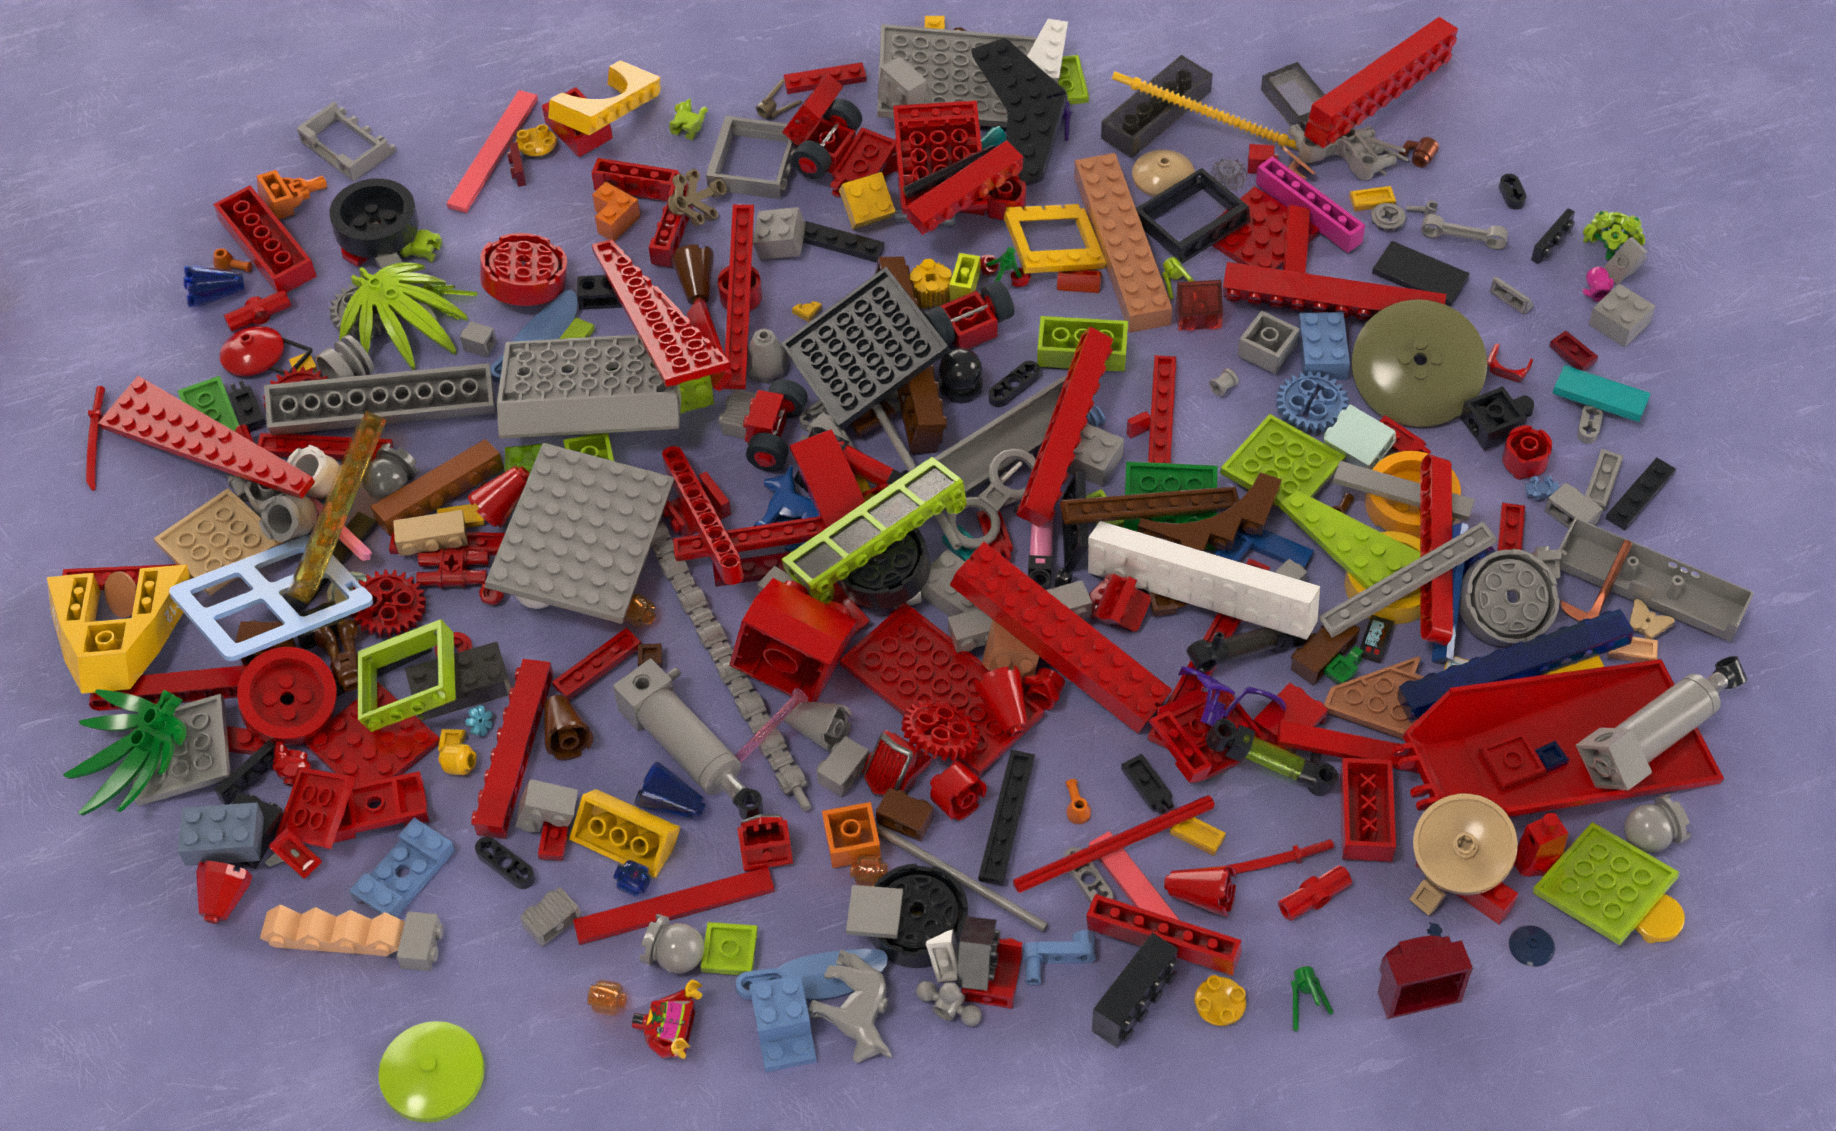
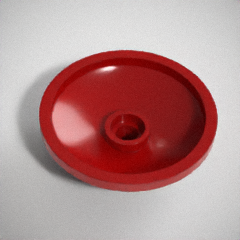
(251, 351)

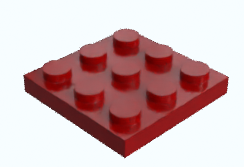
(316, 806)

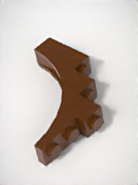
(1221, 530)

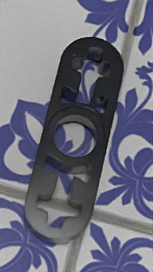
(1009, 393)
(507, 872)

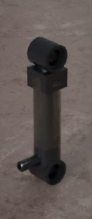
(1207, 654)

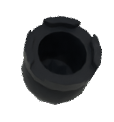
(960, 375)

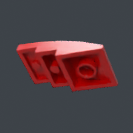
(827, 476)

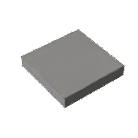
(874, 911)

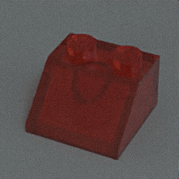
(1199, 305)

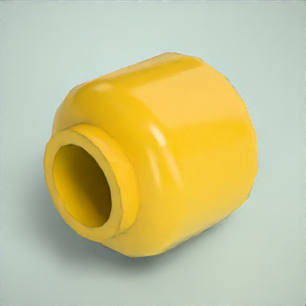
(457, 759)

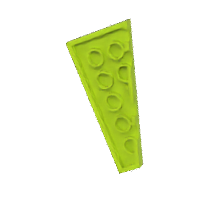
(1355, 546)

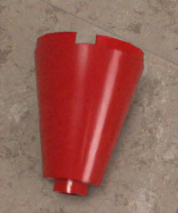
(500, 496)
(1004, 698)
(1204, 887)

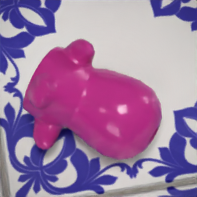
(1599, 283)

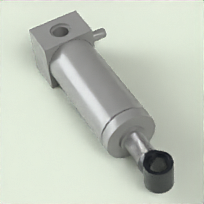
(650, 703)
(1621, 754)

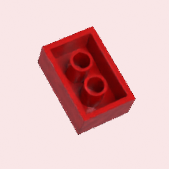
(577, 141)

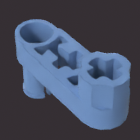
(1079, 951)

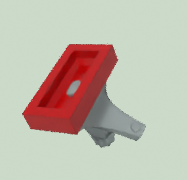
(294, 853)

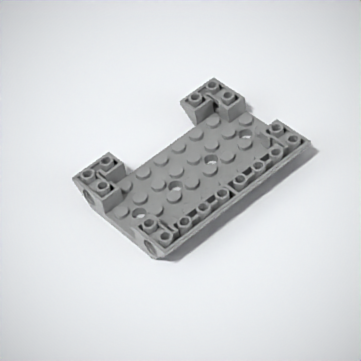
(544, 400)

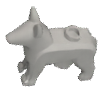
(860, 1009)

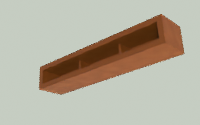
(438, 485)

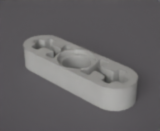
(1089, 889)

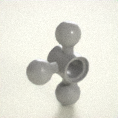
(948, 1002)

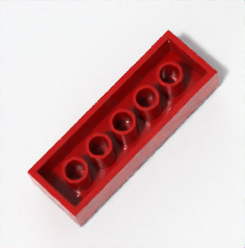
(265, 240)

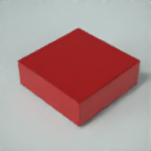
(1138, 424)

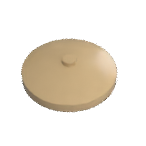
(1465, 844)

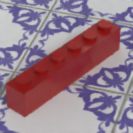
(964, 187)
(1137, 924)

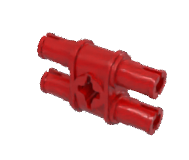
(452, 568)

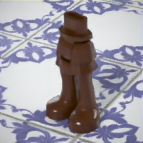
(344, 664)

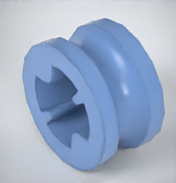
(1096, 417)

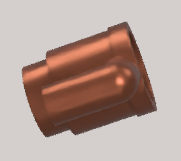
(1423, 151)

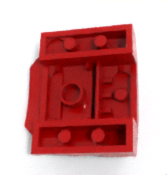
(1185, 734)

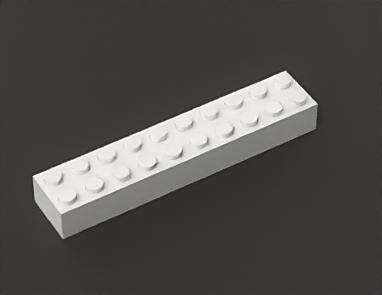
(1205, 579)

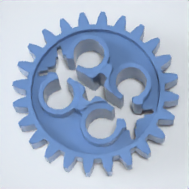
(1300, 394)

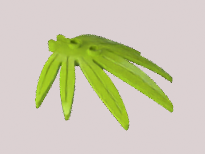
(387, 293)

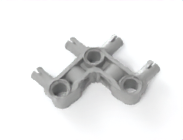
(1350, 146)

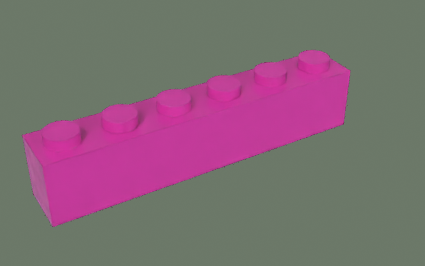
(1324, 213)

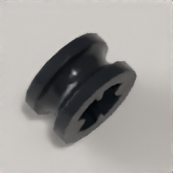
(1063, 577)

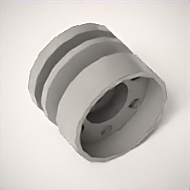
(346, 360)

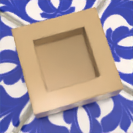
(1427, 897)

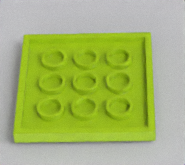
(1284, 454)
(1606, 883)

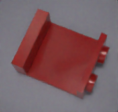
(679, 517)
(1003, 988)

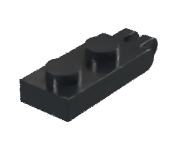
(246, 406)
(1147, 783)

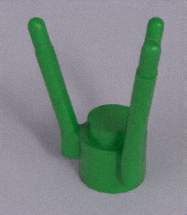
(1308, 983)

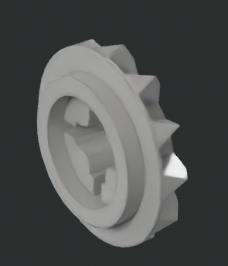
(1391, 211)

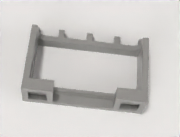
(351, 169)

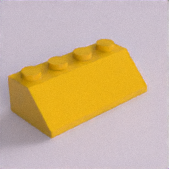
(623, 831)

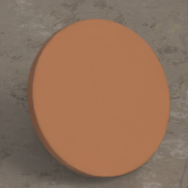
(1296, 163)
(120, 594)

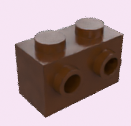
(905, 814)

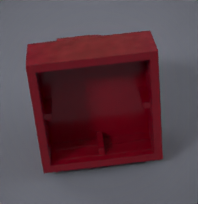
(1423, 975)

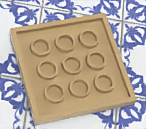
(215, 537)

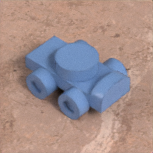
(1540, 490)

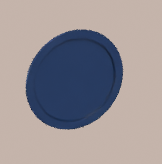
(1532, 946)

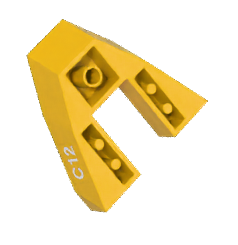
(117, 651)

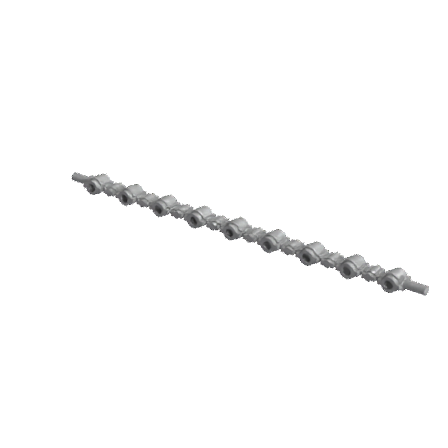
(712, 636)

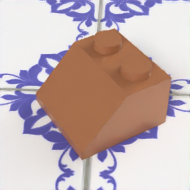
(1006, 650)

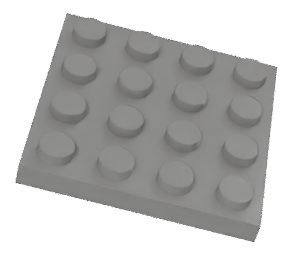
(200, 758)

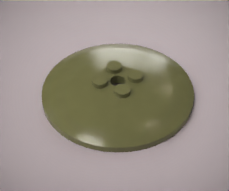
(1413, 392)

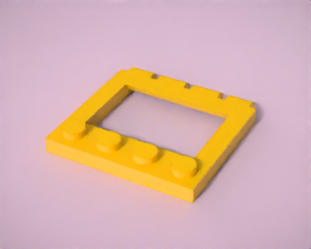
(1054, 260)

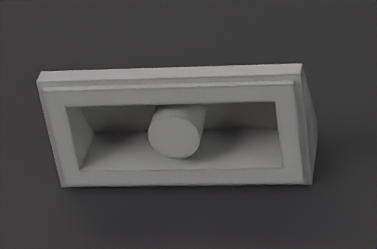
(1511, 296)

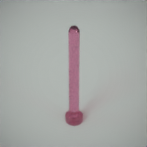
(798, 696)

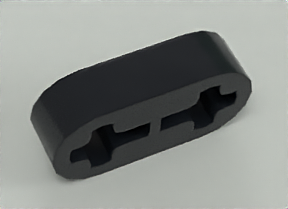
(1517, 190)

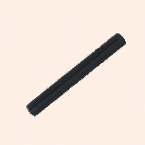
(941, 175)

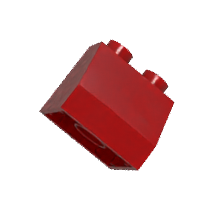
(792, 639)

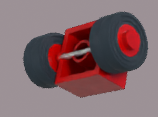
(827, 140)
(972, 317)
(767, 422)

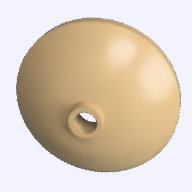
(1160, 170)

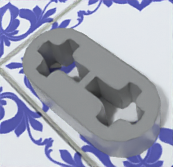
(1586, 423)

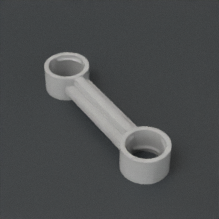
(1464, 232)

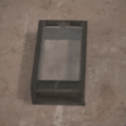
(1291, 93)

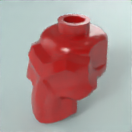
(288, 762)

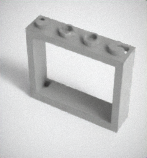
(753, 129)

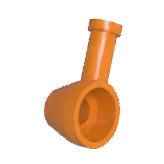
(224, 260)
(1074, 814)

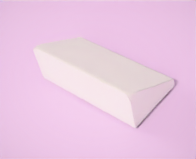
(944, 956)

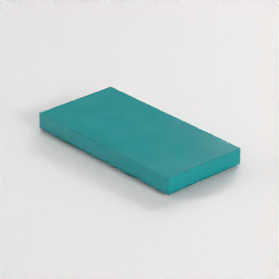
(1601, 393)

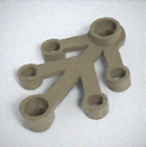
(679, 204)

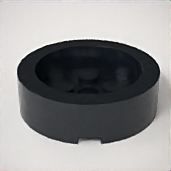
(368, 203)
(892, 578)
(943, 907)

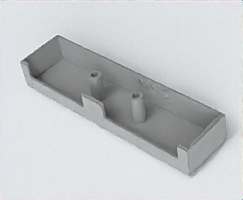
(1647, 576)

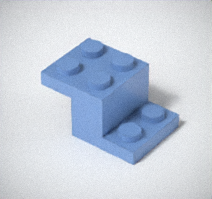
(783, 1023)

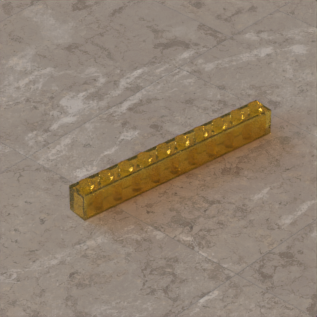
(336, 508)

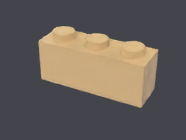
(430, 532)

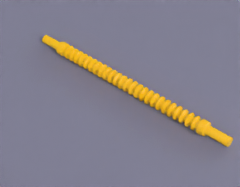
(1136, 84)

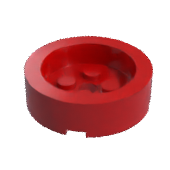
(518, 284)
(282, 673)

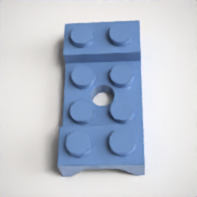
(421, 852)

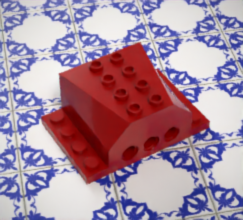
(932, 139)

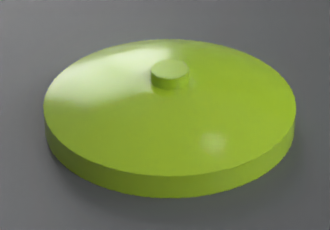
(431, 1071)

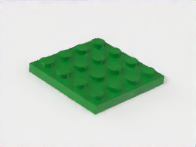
(1168, 477)

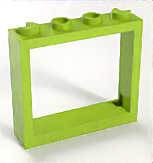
(397, 649)

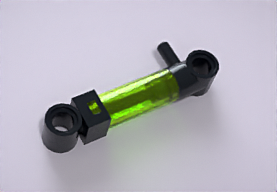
(1244, 745)

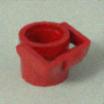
(1044, 687)

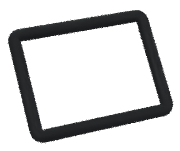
(309, 350)

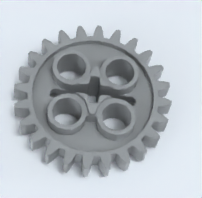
(339, 306)

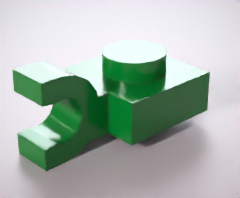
(1344, 668)

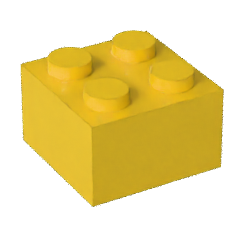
(867, 200)

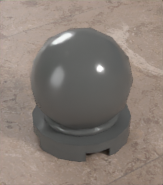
(389, 472)

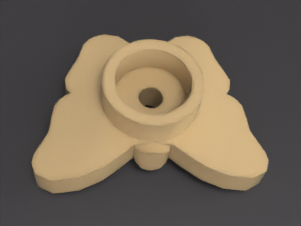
(1647, 622)

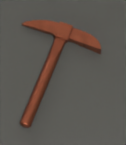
(1578, 614)

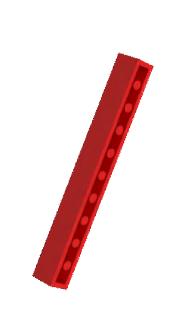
(1065, 427)

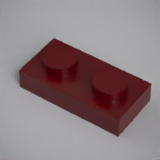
(515, 159)
(1573, 351)

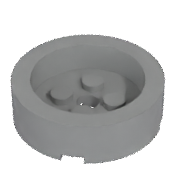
(1486, 604)

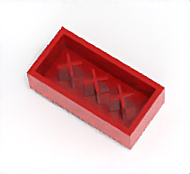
(1367, 809)

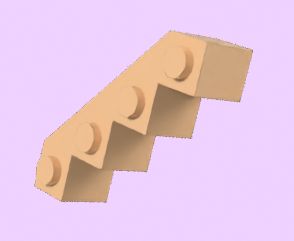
(325, 932)

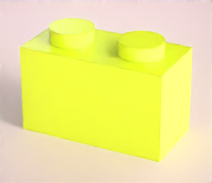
(964, 276)

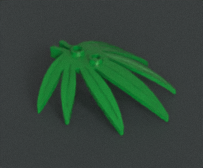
(155, 732)

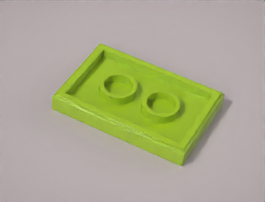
(1072, 80)

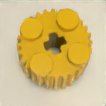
(931, 283)

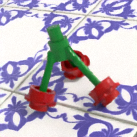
(1007, 261)

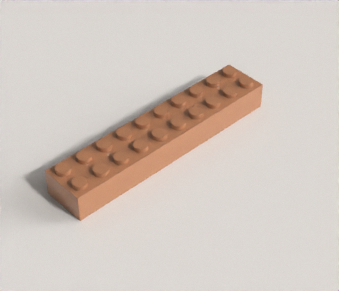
(1123, 243)

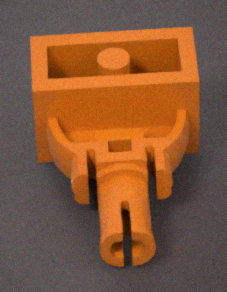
(286, 193)

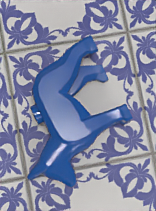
(786, 504)

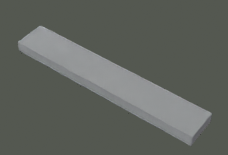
(1393, 488)

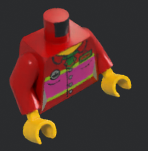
(670, 1022)

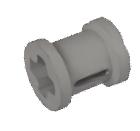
(1223, 382)

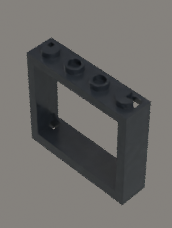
(1234, 219)

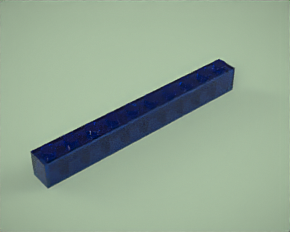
(1522, 660)

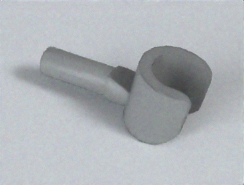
(1430, 208)

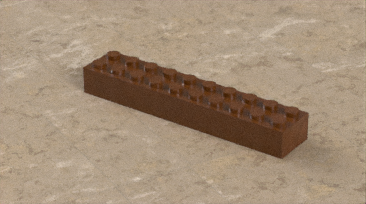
(922, 405)

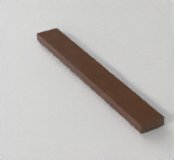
(1148, 505)

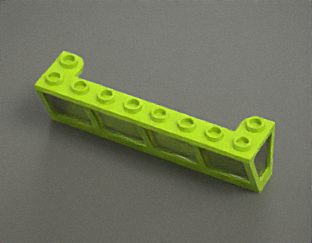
(874, 527)

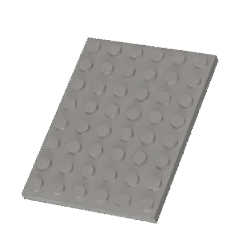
(948, 66)
(580, 533)

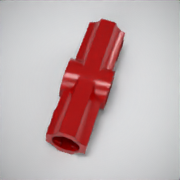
(257, 310)
(1315, 892)

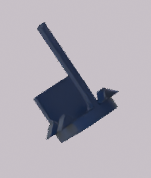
(1434, 930)

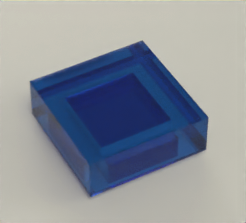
(1552, 756)

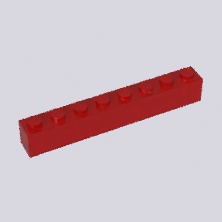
(512, 749)

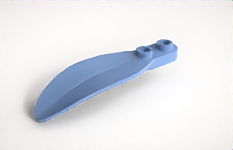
(546, 325)
(812, 972)

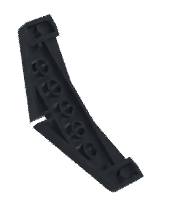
(1032, 102)

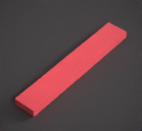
(1133, 881)

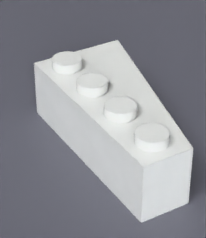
(1049, 48)

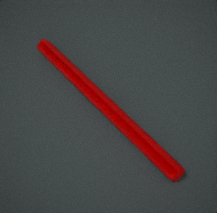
(1113, 844)

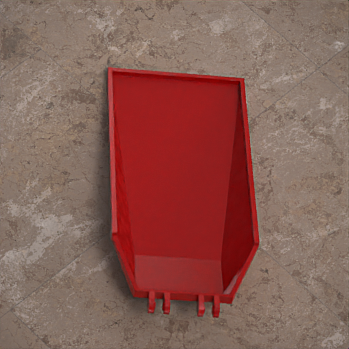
(1547, 709)

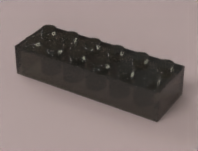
(1146, 117)

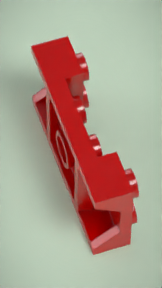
(400, 798)

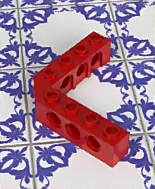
(648, 183)

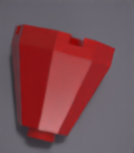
(219, 889)

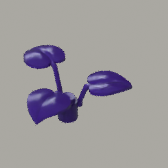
(1215, 710)

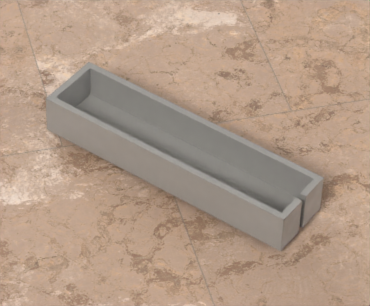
(1016, 429)

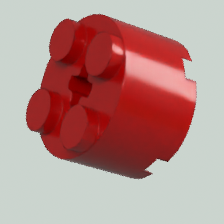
(1009, 194)
(756, 289)
(1527, 452)
(957, 791)

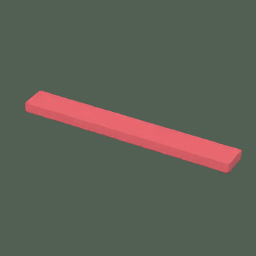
(492, 151)

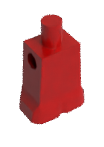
(1541, 846)

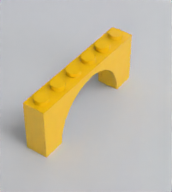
(593, 114)

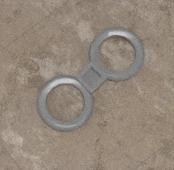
(993, 498)

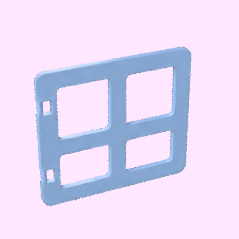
(266, 593)

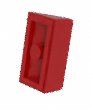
(1079, 281)

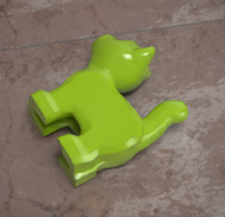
(687, 120)
(423, 245)

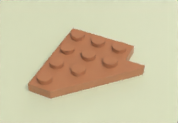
(1373, 698)

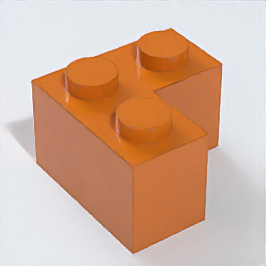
(615, 211)

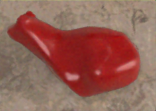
(490, 596)

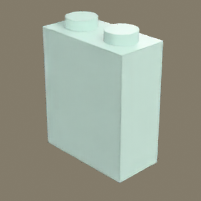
(1360, 437)

